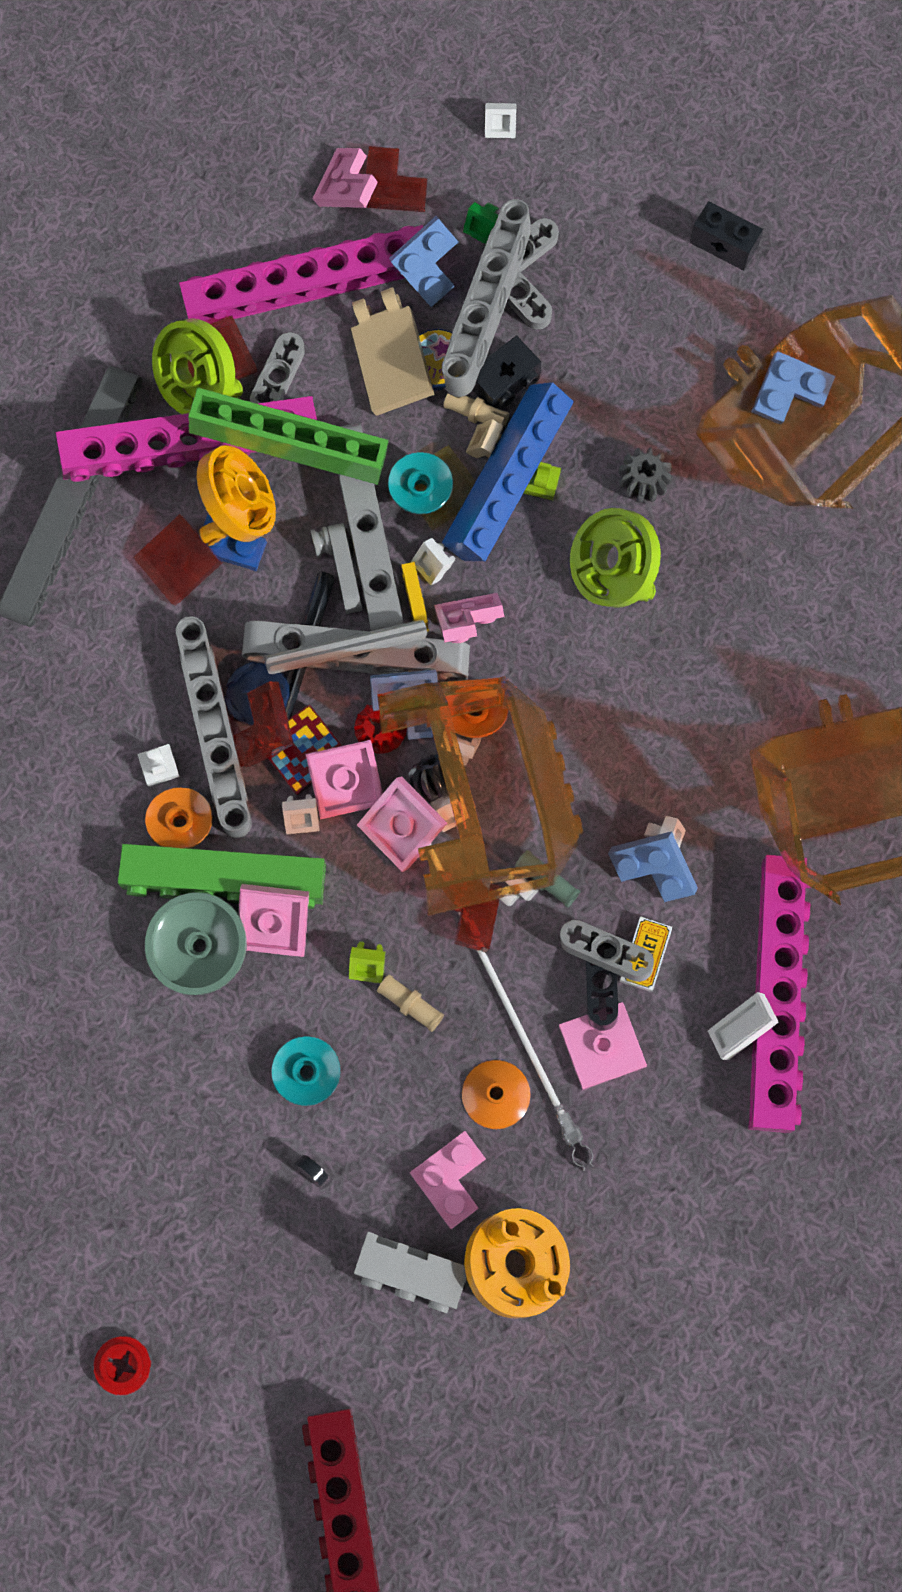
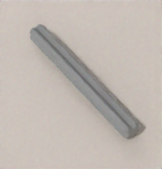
(345, 646)

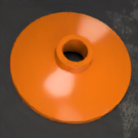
(477, 726)
(175, 805)
(492, 1112)

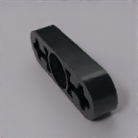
(612, 990)

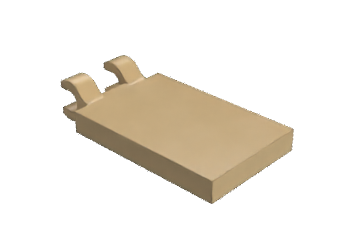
(390, 354)

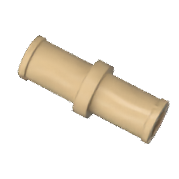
(475, 409)
(410, 1003)

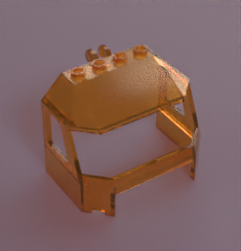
(766, 453)
(830, 783)
(460, 866)

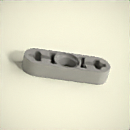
(278, 351)
(344, 568)
(633, 952)

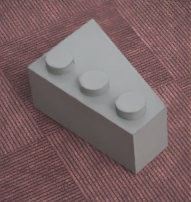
(410, 1272)

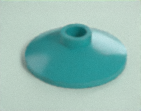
(415, 470)
(301, 1053)

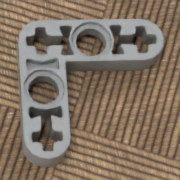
(538, 302)

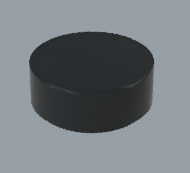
(311, 1170)

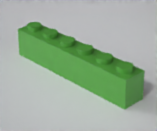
(287, 436)
(215, 872)

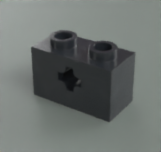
(726, 235)
(510, 359)

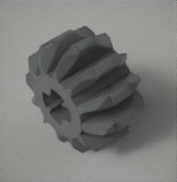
(638, 482)

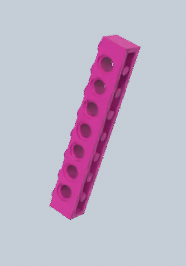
(294, 288)
(138, 435)
(763, 1113)

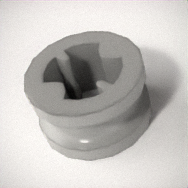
(321, 542)

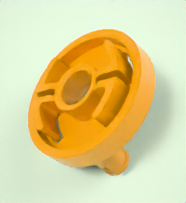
(233, 495)
(538, 1285)

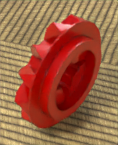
(365, 731)
(107, 1372)

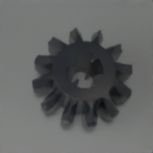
(428, 778)

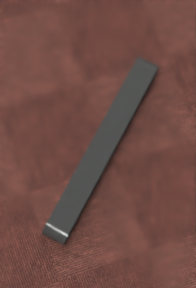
(64, 507)

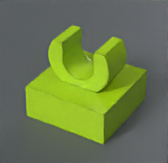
(544, 481)
(367, 964)

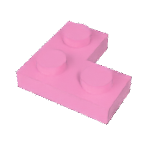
(342, 182)
(459, 617)
(440, 1179)

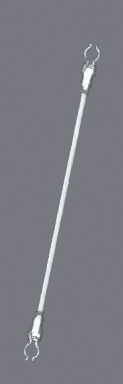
(569, 1130)

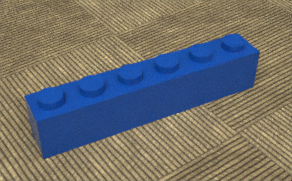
(507, 472)

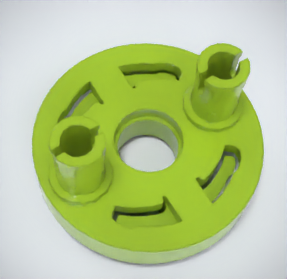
(209, 355)
(637, 558)

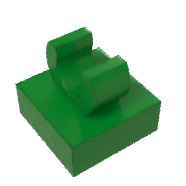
(480, 221)

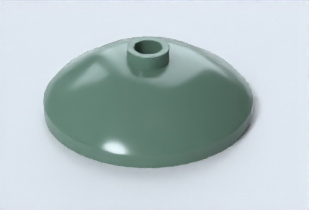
(173, 938)

